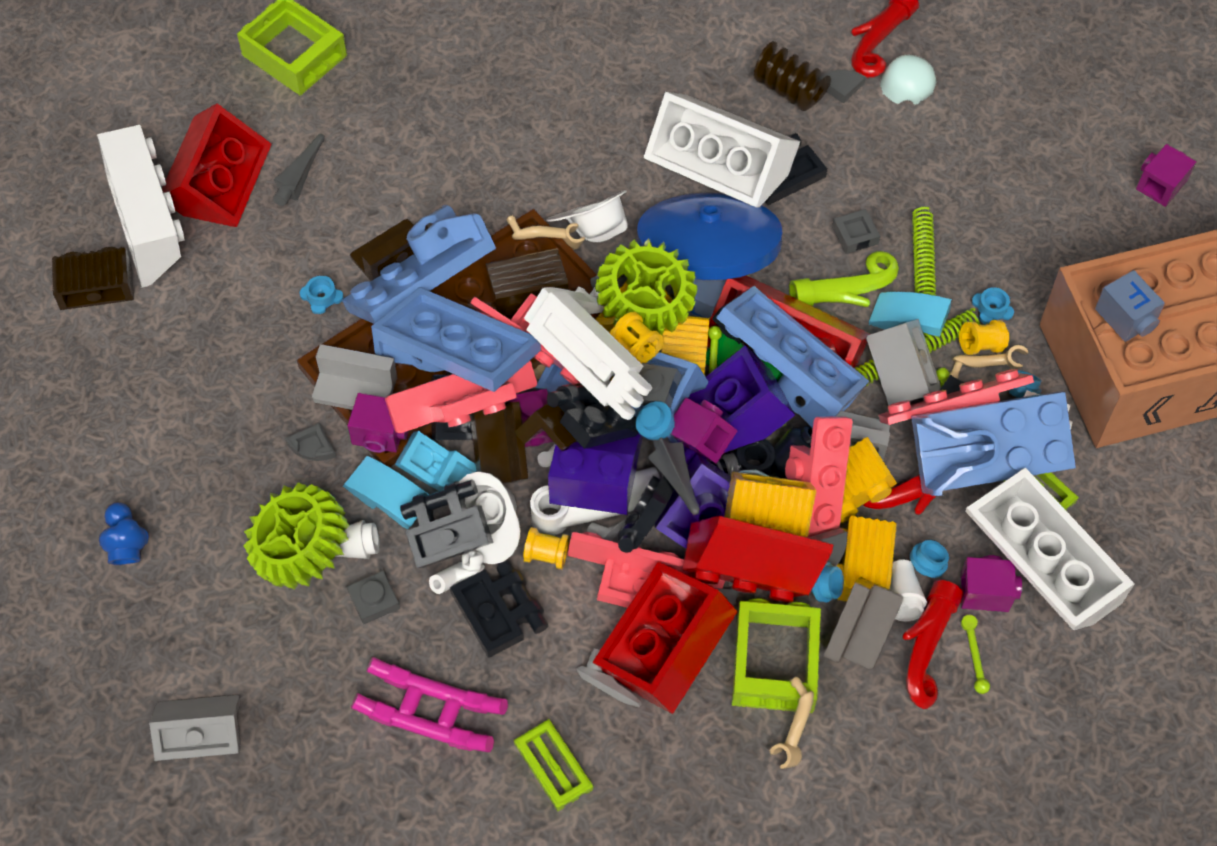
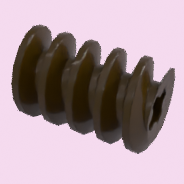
(789, 79)

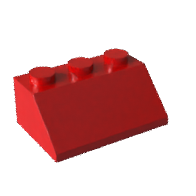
(216, 167)
(754, 558)
(665, 636)

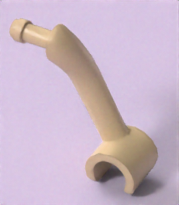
(545, 231)
(987, 360)
(799, 721)

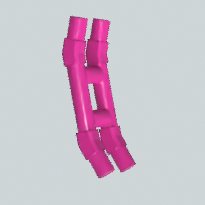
(418, 685)

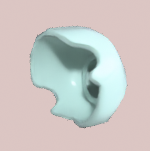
(908, 79)

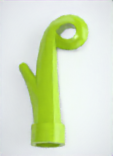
(847, 288)

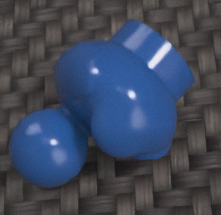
(123, 536)

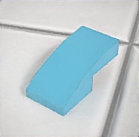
(902, 307)
(432, 462)
(383, 487)

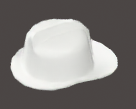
(598, 220)
(500, 514)

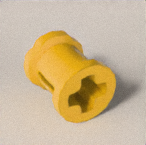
(983, 337)
(546, 548)

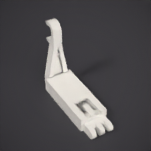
(586, 349)

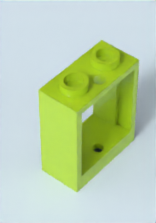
(309, 66)
(767, 692)

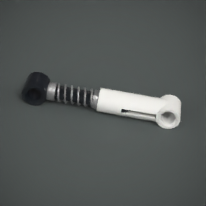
(571, 516)

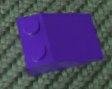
(748, 398)
(595, 476)
(711, 493)

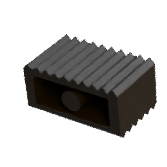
(519, 276)
(92, 278)

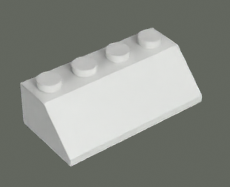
(720, 149)
(140, 201)
(1051, 550)

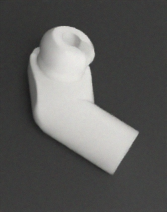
(470, 565)

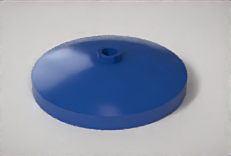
(714, 233)

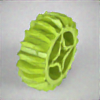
(648, 274)
(296, 536)

